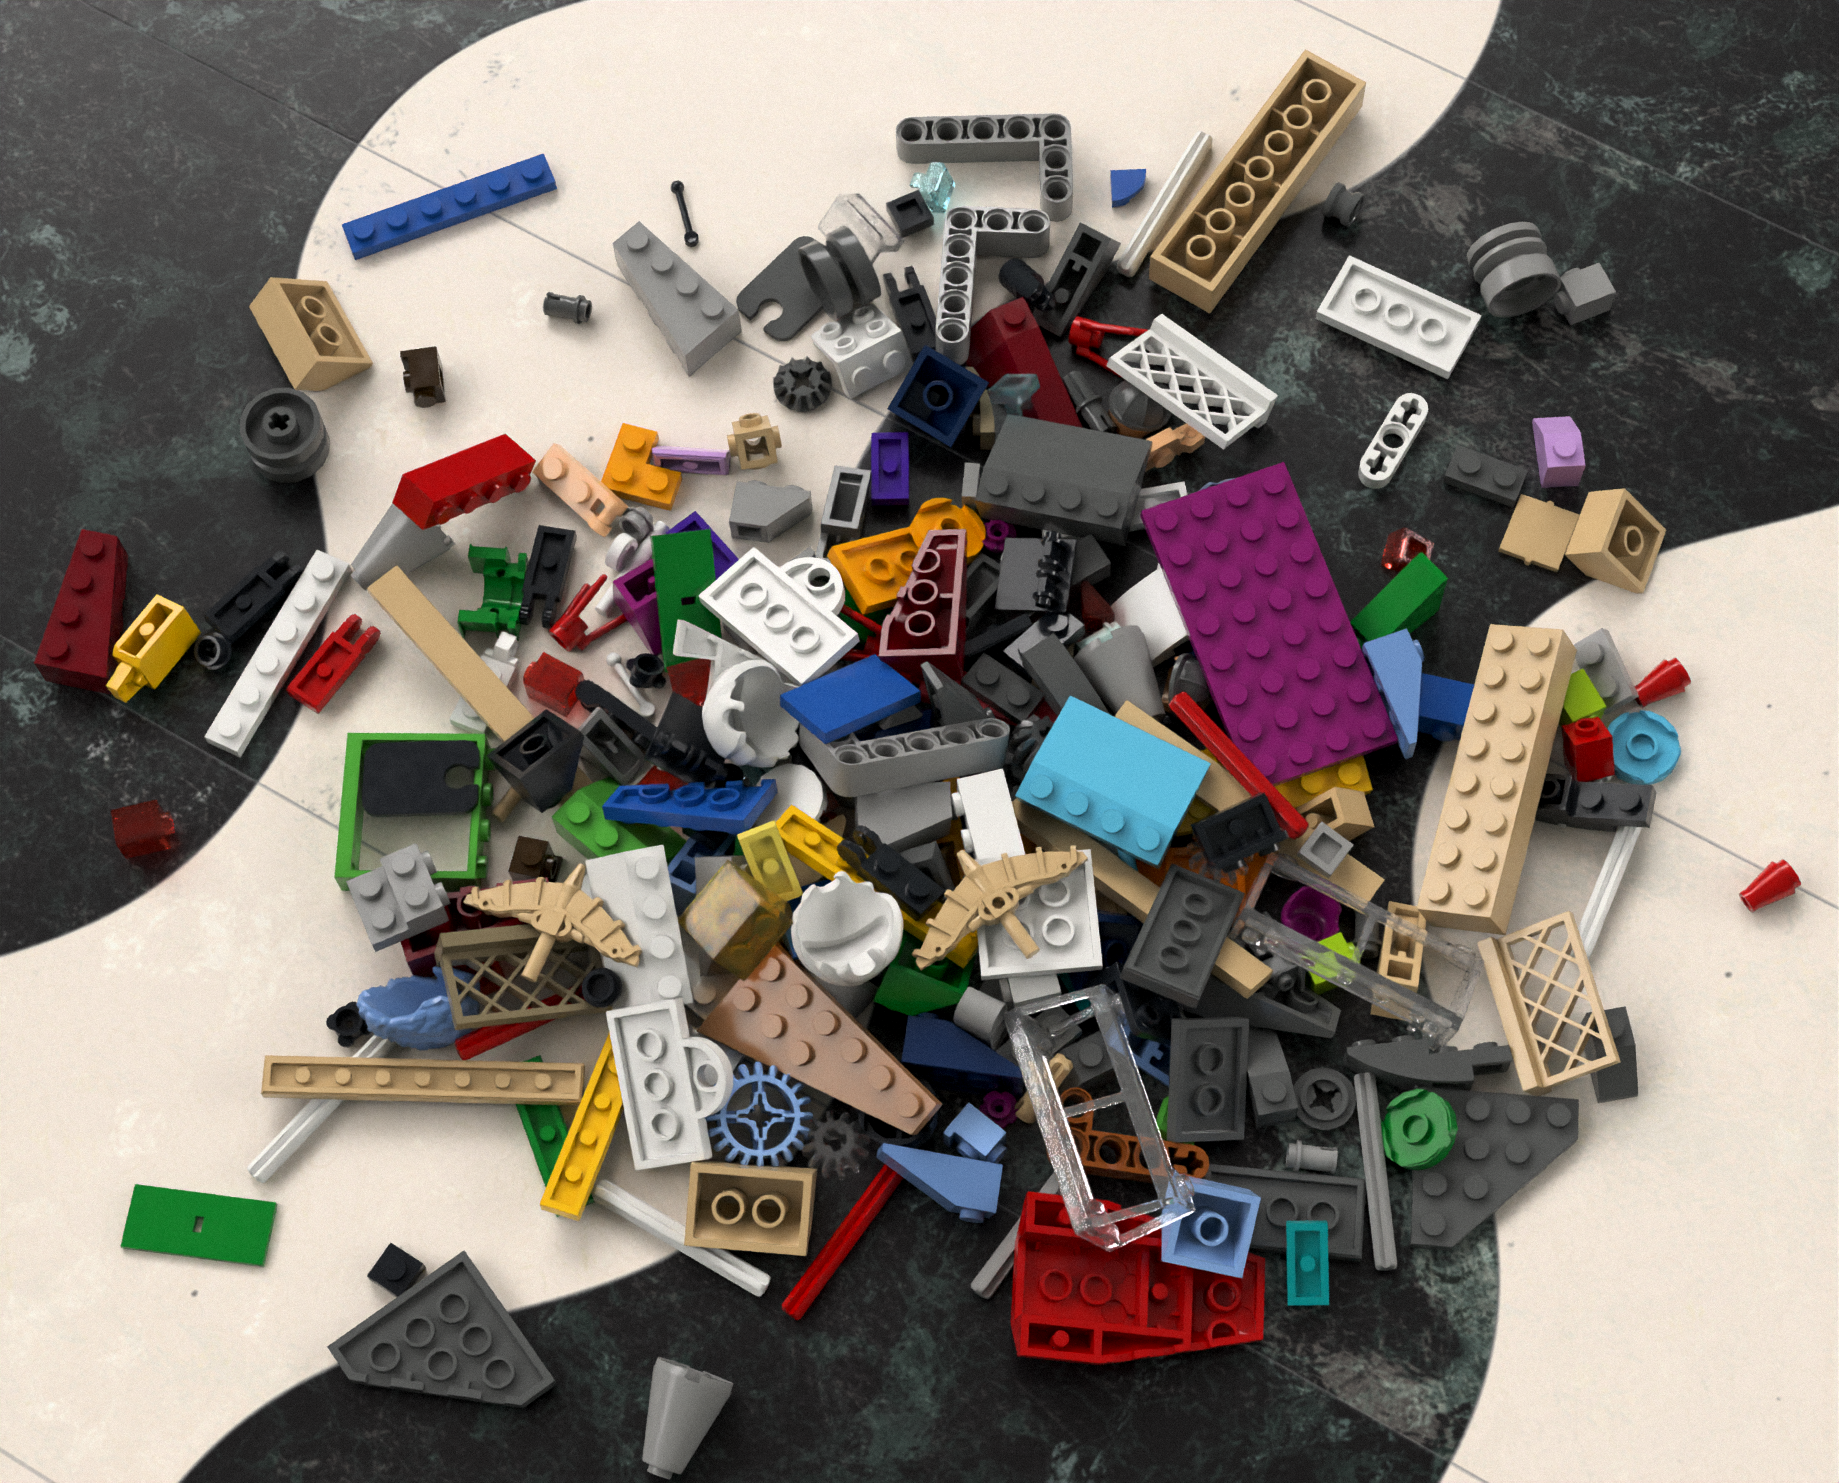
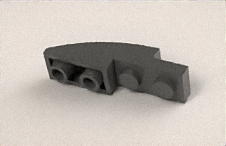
(1409, 1065)

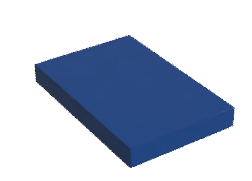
(850, 698)

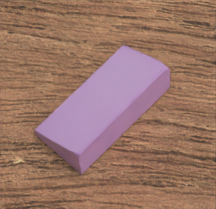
(692, 459)

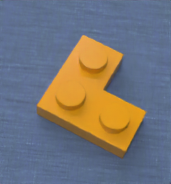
(631, 474)

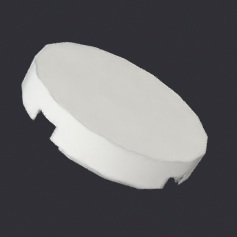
(796, 787)

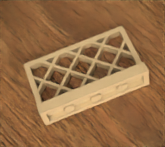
(1521, 1023)

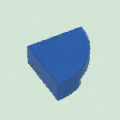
(1126, 185)

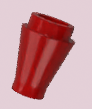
(1662, 682)
(1771, 885)

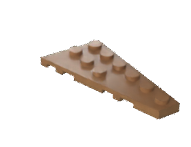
(799, 1027)

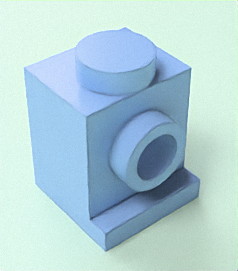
(976, 1136)

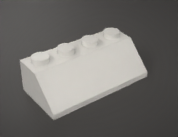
(641, 896)

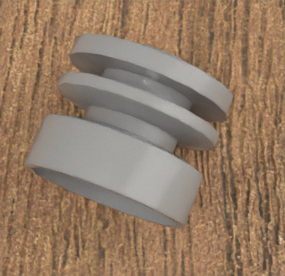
(1513, 269)

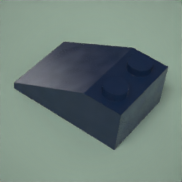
(956, 1060)

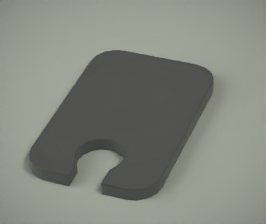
(786, 285)

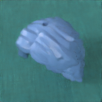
(415, 1010)

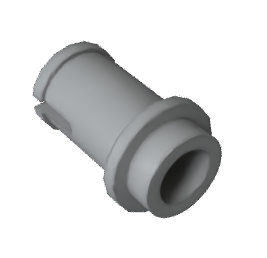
(1311, 1157)

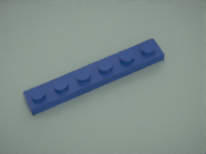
(449, 206)

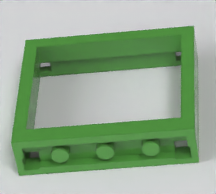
(352, 809)

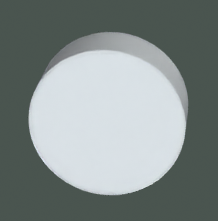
(621, 551)

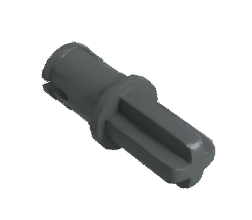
(1088, 403)

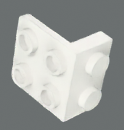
(864, 349)

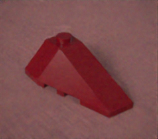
(1012, 343)
(930, 609)

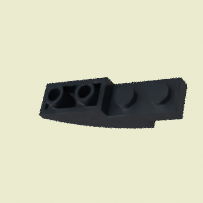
(1594, 804)

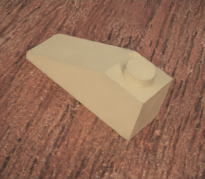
(1399, 954)

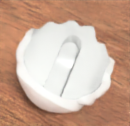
(746, 716)
(846, 931)

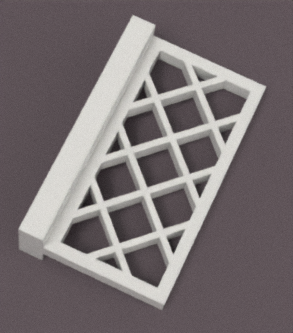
(1200, 368)

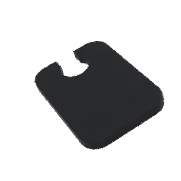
(411, 776)

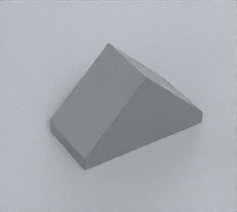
(609, 748)

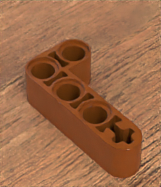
(1125, 1147)

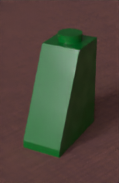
(1403, 603)

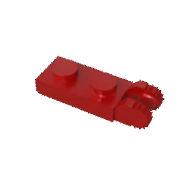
(332, 664)

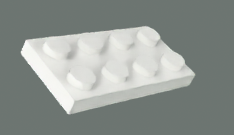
(1398, 317)

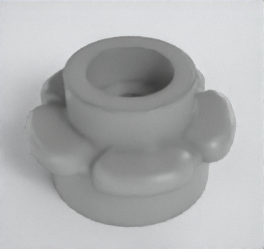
(636, 522)

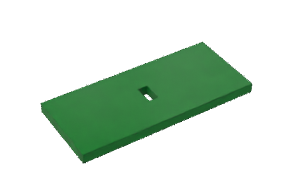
(682, 569)
(231, 1229)

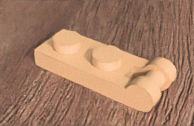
(579, 489)

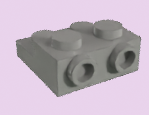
(399, 897)

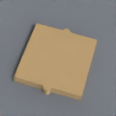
(1539, 533)

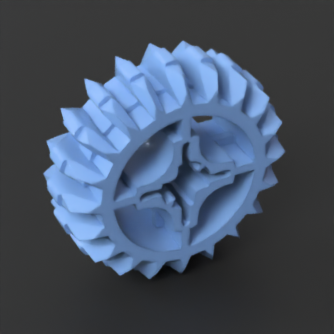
(759, 1136)

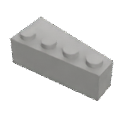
(678, 299)

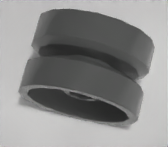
(839, 272)
(284, 435)

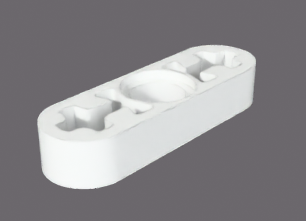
(1393, 425)

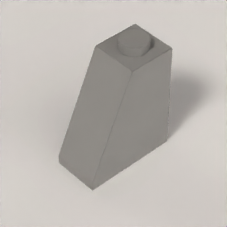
(907, 814)

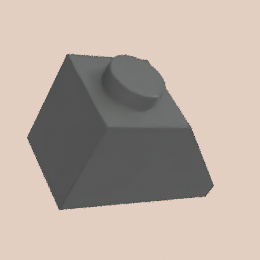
(1090, 1065)
(1619, 1079)

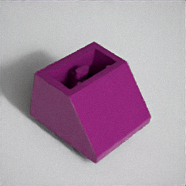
(638, 602)

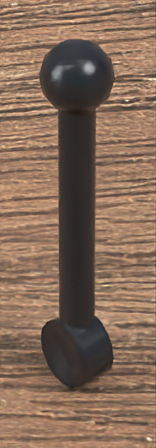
(691, 238)

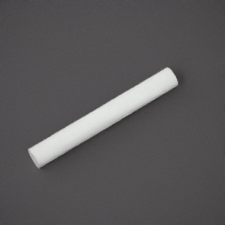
(640, 556)

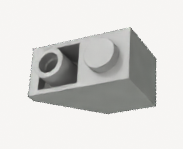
(767, 511)

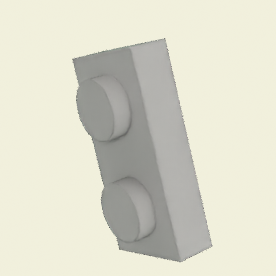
(1605, 669)

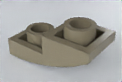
(983, 420)

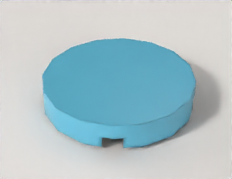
(1643, 747)

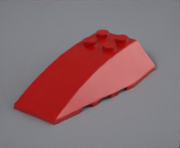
(1122, 1303)

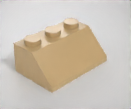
(309, 333)
(750, 1207)

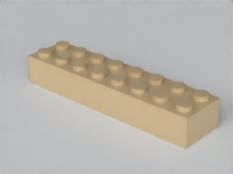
(1256, 181)
(1497, 779)

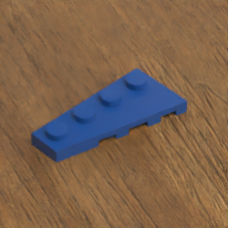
(692, 806)

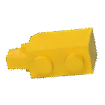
(151, 647)

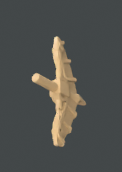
(990, 897)
(559, 915)

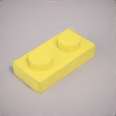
(770, 860)

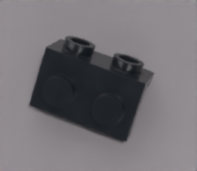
(1239, 833)

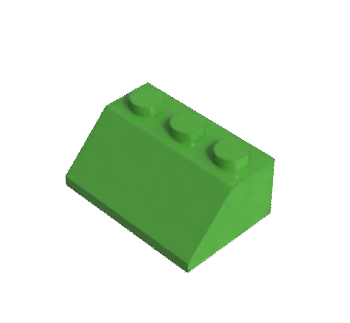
(585, 828)

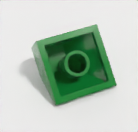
(916, 991)

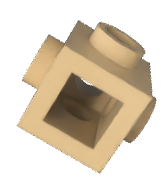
(755, 453)

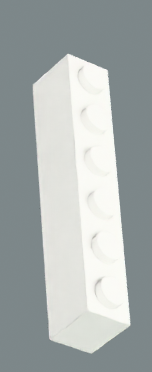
(989, 833)

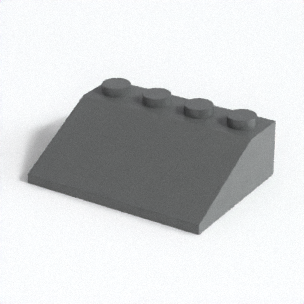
(1063, 479)

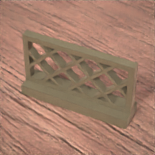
(510, 944)

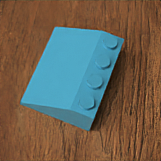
(1113, 781)

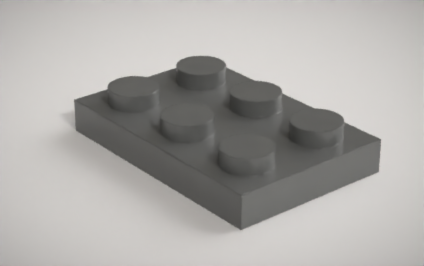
(1207, 1079)

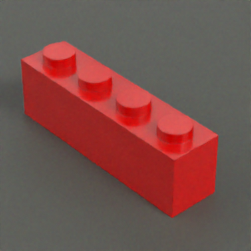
(463, 481)

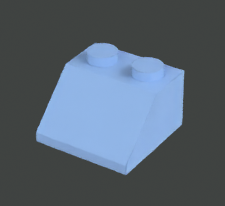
(1215, 1234)

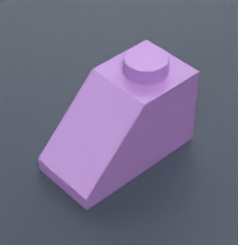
(1558, 451)

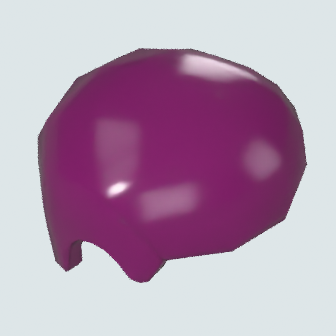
(1311, 914)

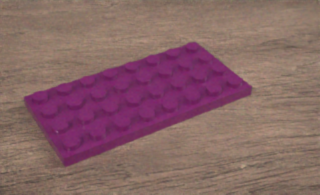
(1268, 625)

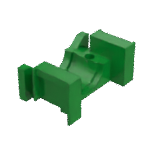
(501, 594)

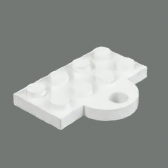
(783, 613)
(666, 1083)

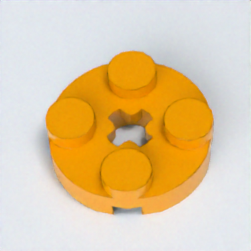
(940, 514)

